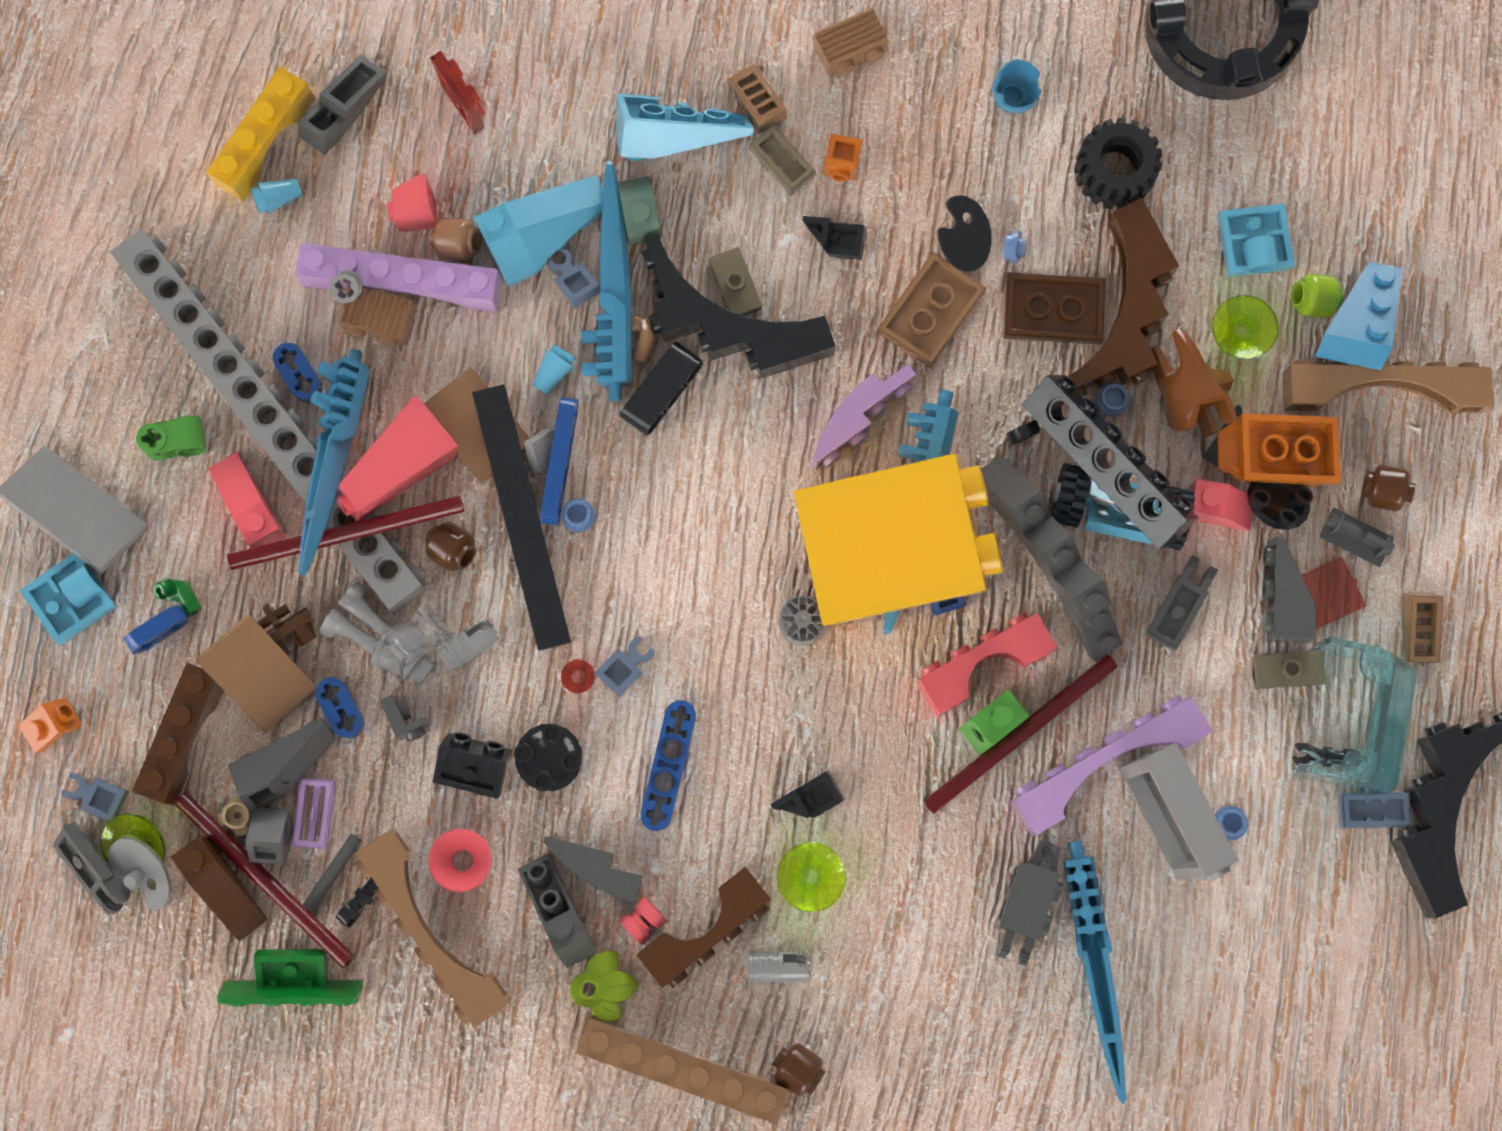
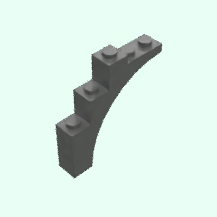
(1056, 554)

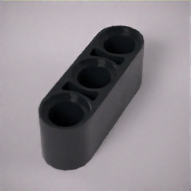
(661, 388)

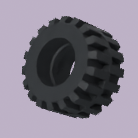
(1123, 139)

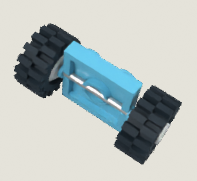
(1078, 491)

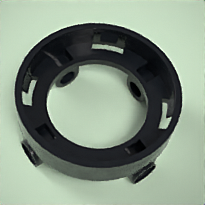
(1243, 71)

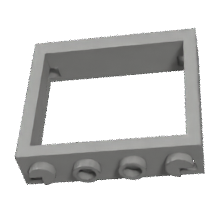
(1179, 814)

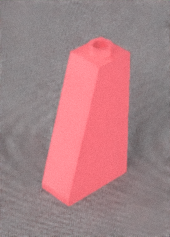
(398, 460)

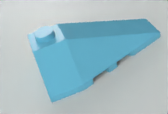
(660, 130)
(533, 227)

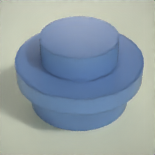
(1014, 247)
(1113, 399)
(578, 515)
(1232, 821)

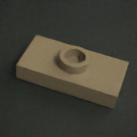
(782, 160)
(735, 282)
(1289, 669)

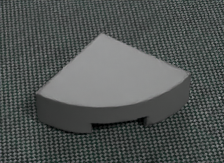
(539, 450)

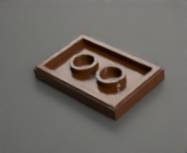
(1054, 308)

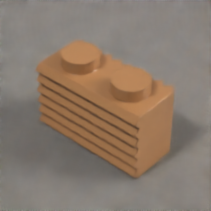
(851, 43)
(379, 316)

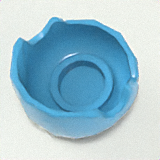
(1016, 86)

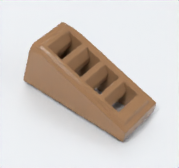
(771, 117)
(1409, 618)

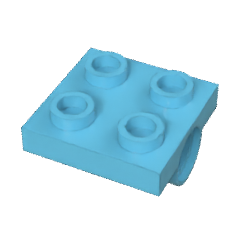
(1256, 240)
(68, 599)

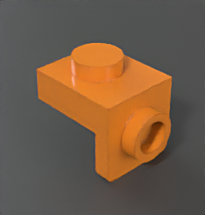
(842, 158)
(49, 723)

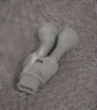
(382, 656)

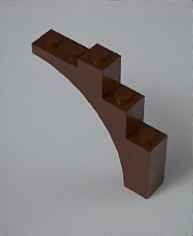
(1144, 263)

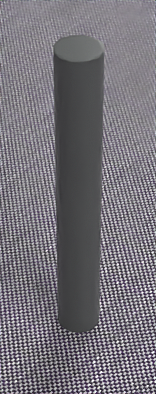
(332, 873)

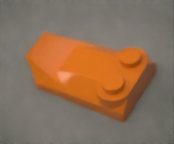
(1281, 449)

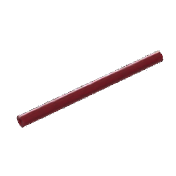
(348, 532)
(1020, 734)
(264, 880)

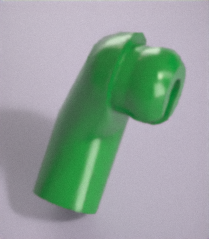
(178, 591)

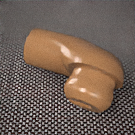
(646, 338)

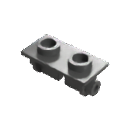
(1357, 537)

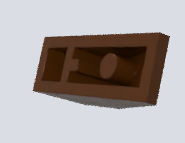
(219, 886)

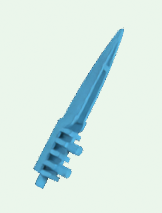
(614, 297)
(342, 413)
(934, 441)
(1094, 945)

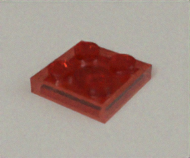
(462, 96)

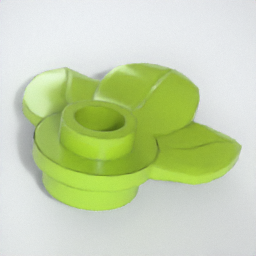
(608, 984)

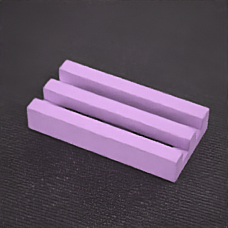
(326, 817)

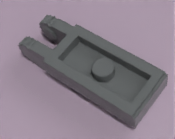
(1180, 606)
(91, 869)

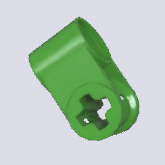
(177, 438)

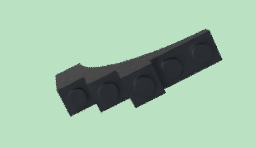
(685, 311)
(1429, 851)

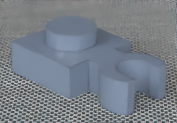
(574, 281)
(621, 670)
(100, 797)

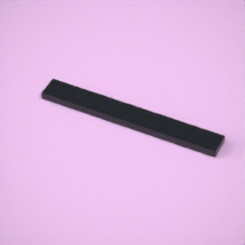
(521, 517)

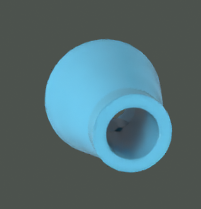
(275, 194)
(553, 368)

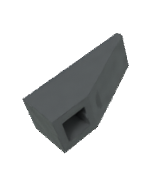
(1289, 603)
(277, 767)
(557, 911)

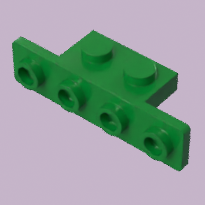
(290, 978)

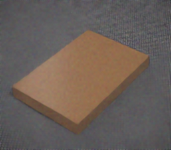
(931, 310)
(458, 416)
(256, 673)

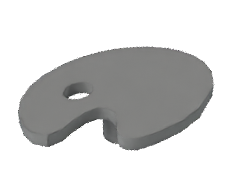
(136, 864)

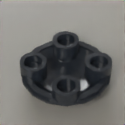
(1280, 504)
(548, 757)

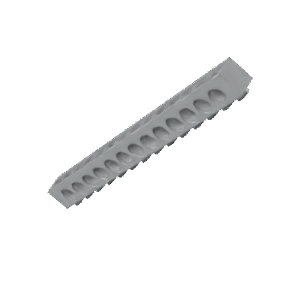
(134, 257)

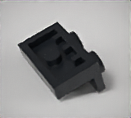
(472, 765)

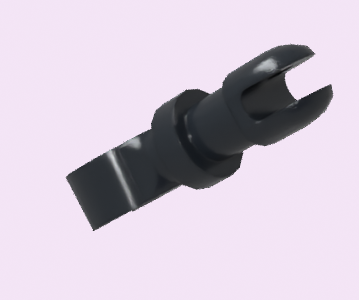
(1325, 756)
(352, 910)

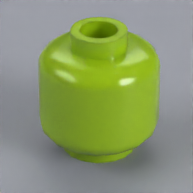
(1317, 296)

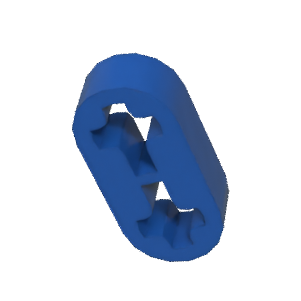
(291, 376)
(156, 629)
(332, 711)

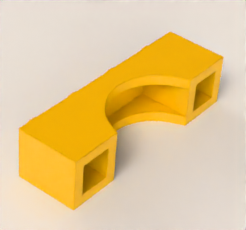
(241, 159)

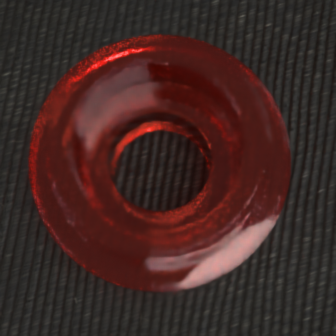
(570, 668)

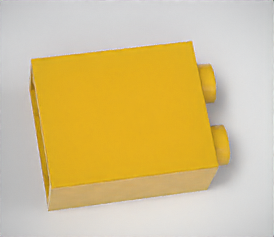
(896, 539)

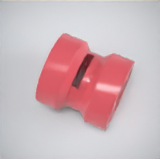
(637, 926)

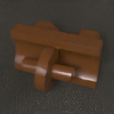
(297, 624)

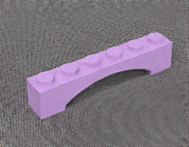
(452, 282)
(1044, 804)

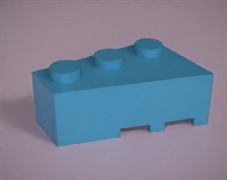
(1366, 321)

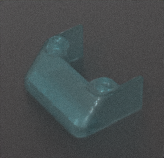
(1380, 764)

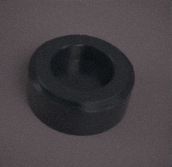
(1023, 432)

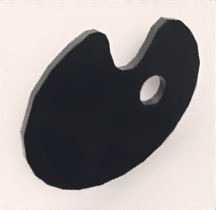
(965, 243)

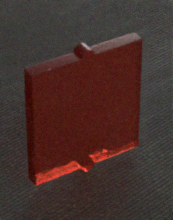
(1333, 591)

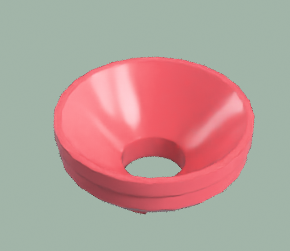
(442, 856)

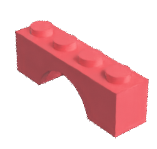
(1022, 642)

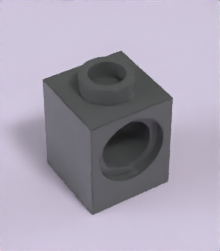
(269, 835)

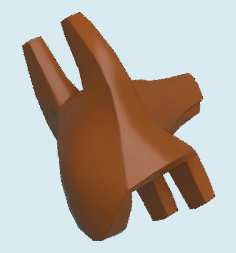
(1192, 388)

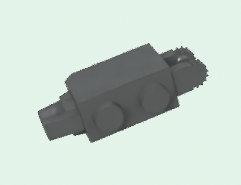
(1028, 900)

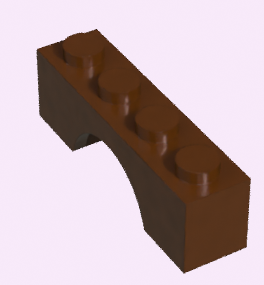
(168, 757)
(669, 956)

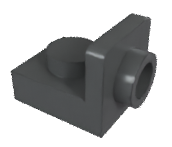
(398, 714)

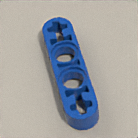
(559, 461)
(665, 765)

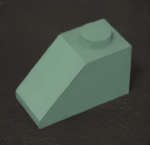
(639, 209)

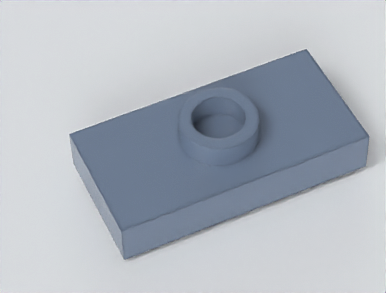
(1374, 810)

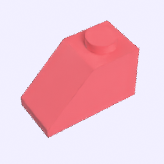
(413, 205)
(1221, 505)

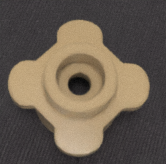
(228, 818)

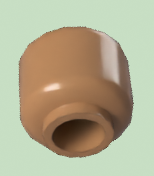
(456, 239)

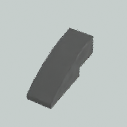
(341, 104)
(596, 869)

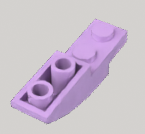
(849, 421)

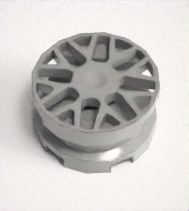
(801, 620)

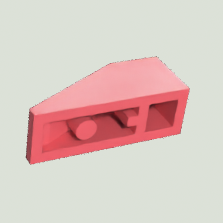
(246, 502)

